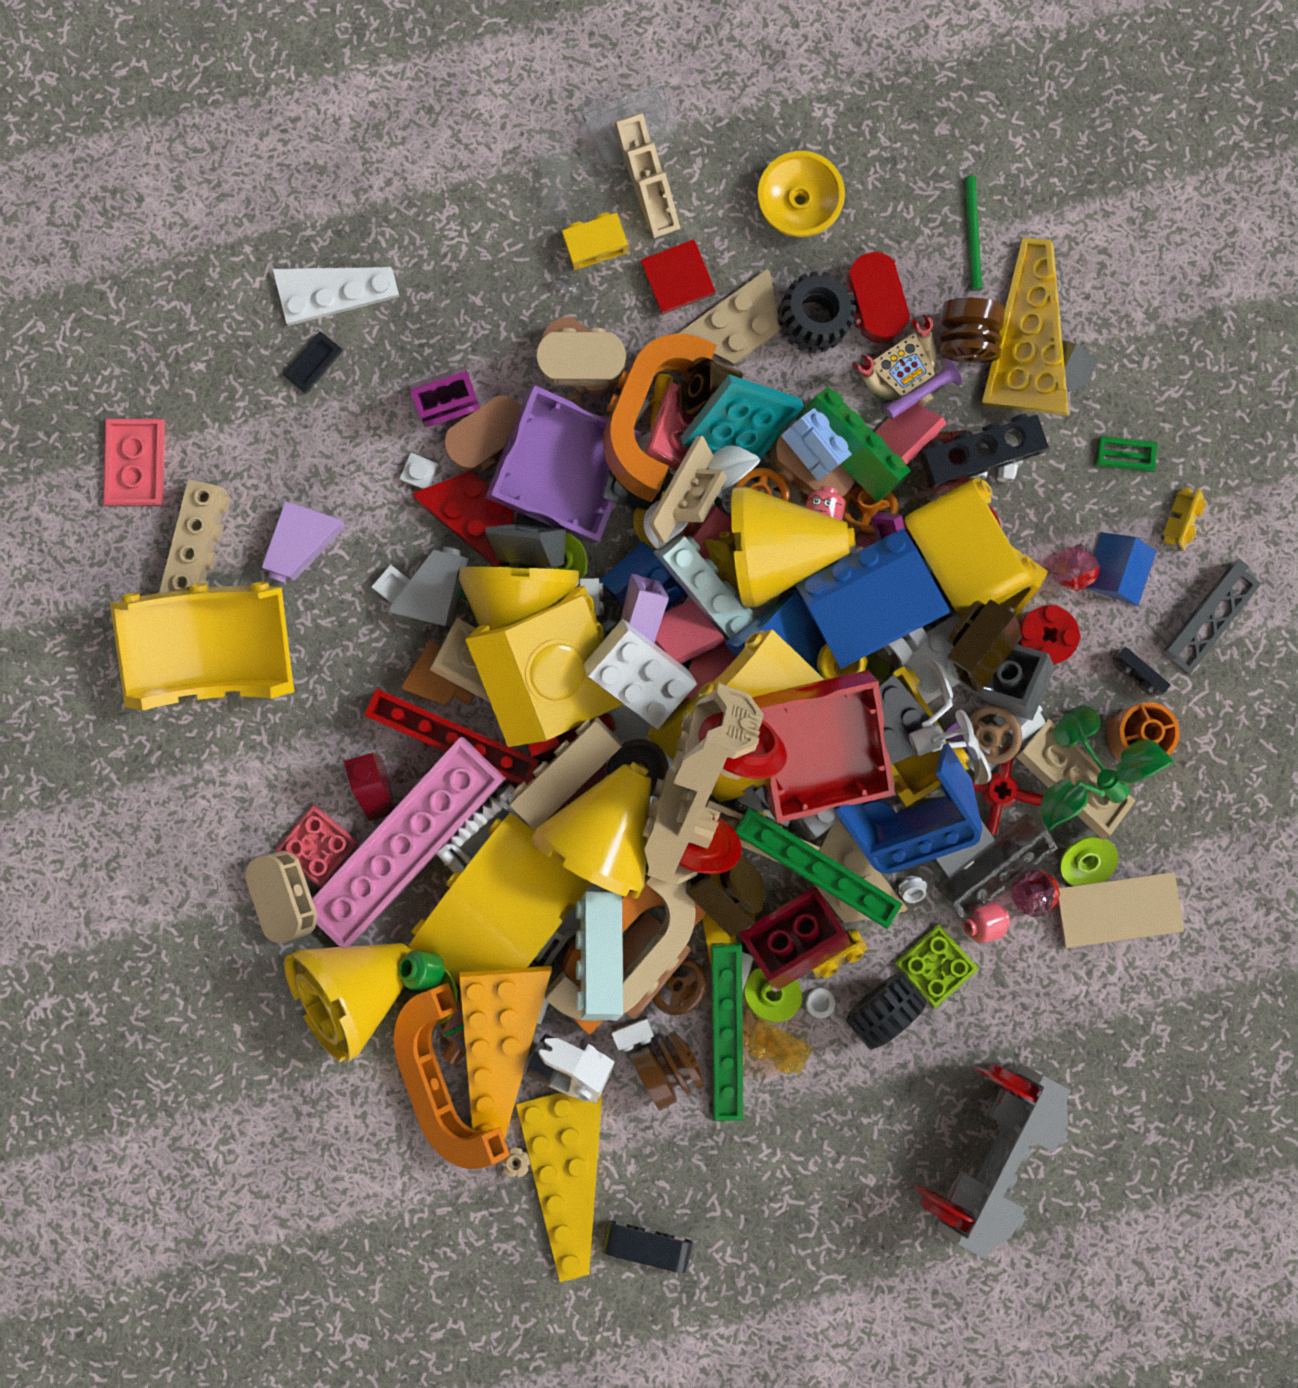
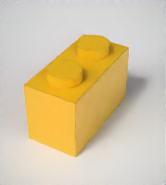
(595, 240)

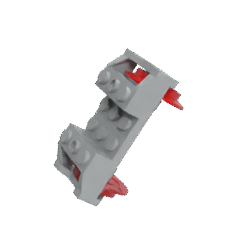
(979, 1208)

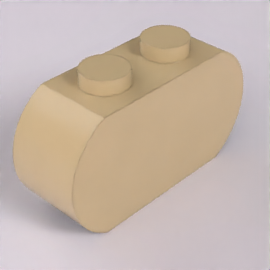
(581, 358)
(281, 896)

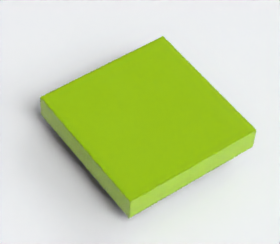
(936, 966)

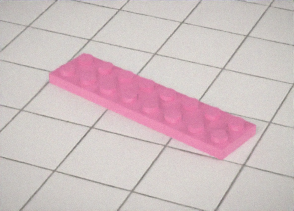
(405, 842)

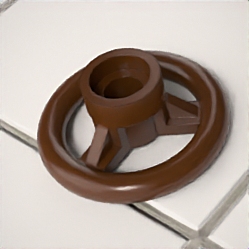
(689, 995)

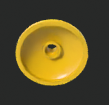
(805, 176)

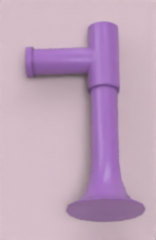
(947, 375)

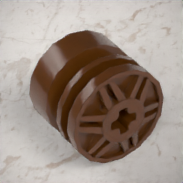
(971, 330)
(667, 1070)

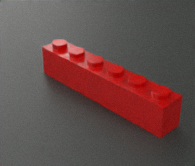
(444, 733)

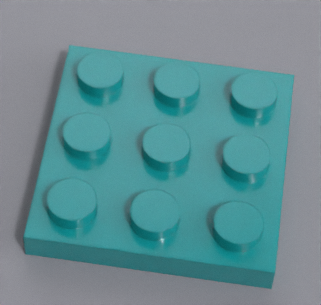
(743, 416)

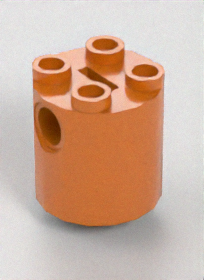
(1142, 722)

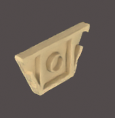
(740, 321)
(843, 849)

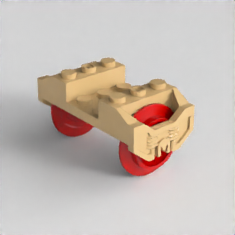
(721, 738)

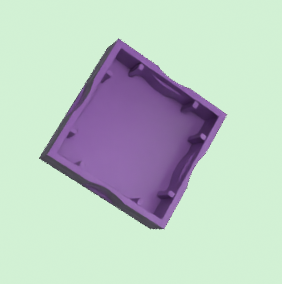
(555, 466)

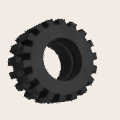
(822, 291)
(886, 1011)

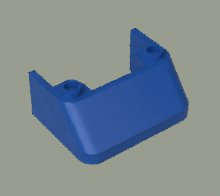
(920, 832)

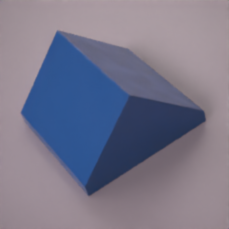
(1123, 567)

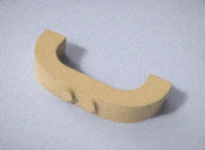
(651, 963)

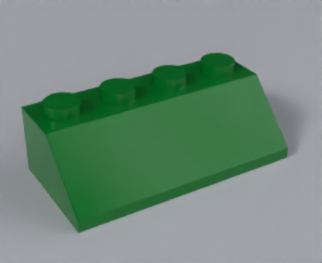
(871, 460)

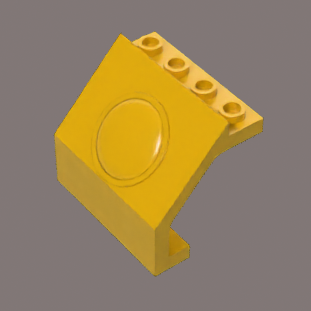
(538, 670)

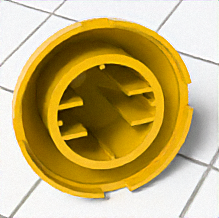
(781, 543)
(511, 594)
(603, 832)
(345, 992)

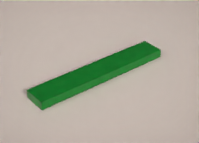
(818, 868)
(727, 1031)

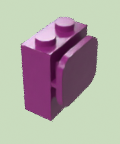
(444, 396)

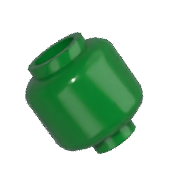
(421, 970)

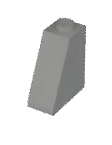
(433, 589)

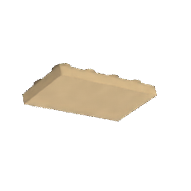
(1120, 910)

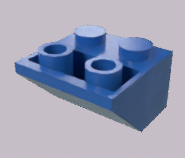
(642, 563)

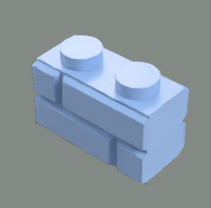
(816, 444)

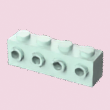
(704, 586)
(600, 956)

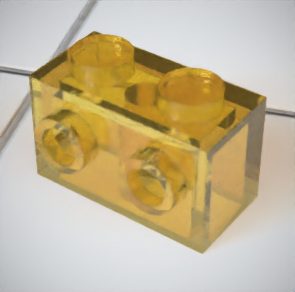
(778, 1045)

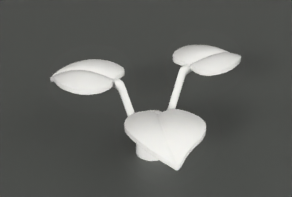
(731, 459)
(931, 738)

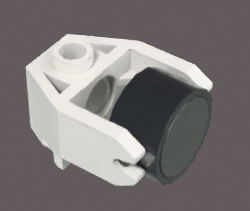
(570, 1069)

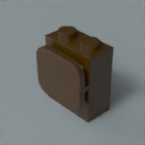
(982, 642)
(729, 896)

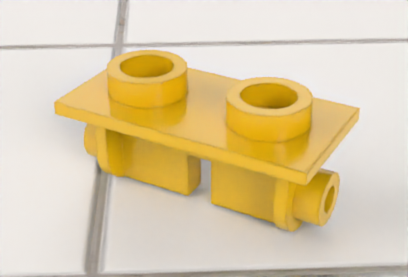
(1189, 507)
(722, 555)
(849, 955)

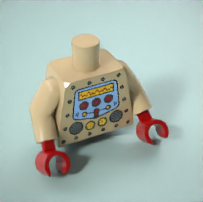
(902, 366)

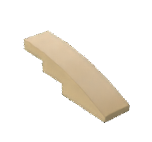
(646, 175)

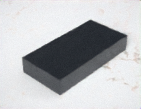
(313, 362)

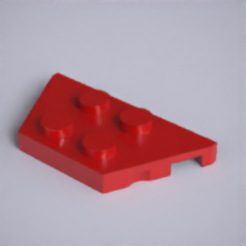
(465, 511)

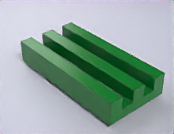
(1101, 452)

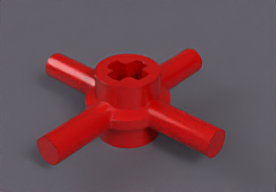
(1013, 794)

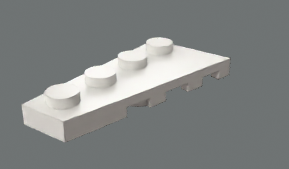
(328, 291)

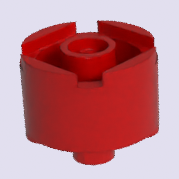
(1061, 626)

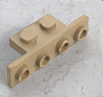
(690, 491)

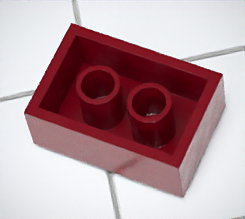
(795, 939)

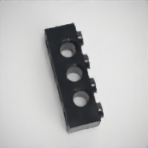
(943, 472)

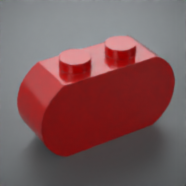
(878, 297)

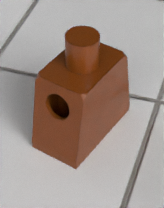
(432, 686)

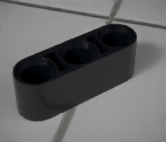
(646, 1248)

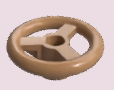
(987, 743)

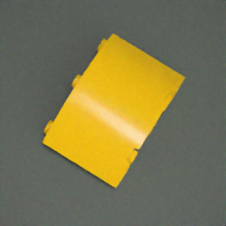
(202, 644)
(761, 668)
(500, 904)

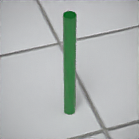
(973, 233)

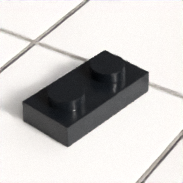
(615, 492)
(1131, 664)

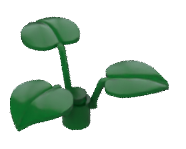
(1138, 760)

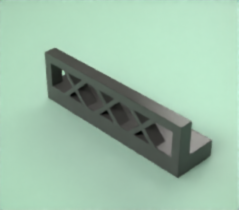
(1205, 610)

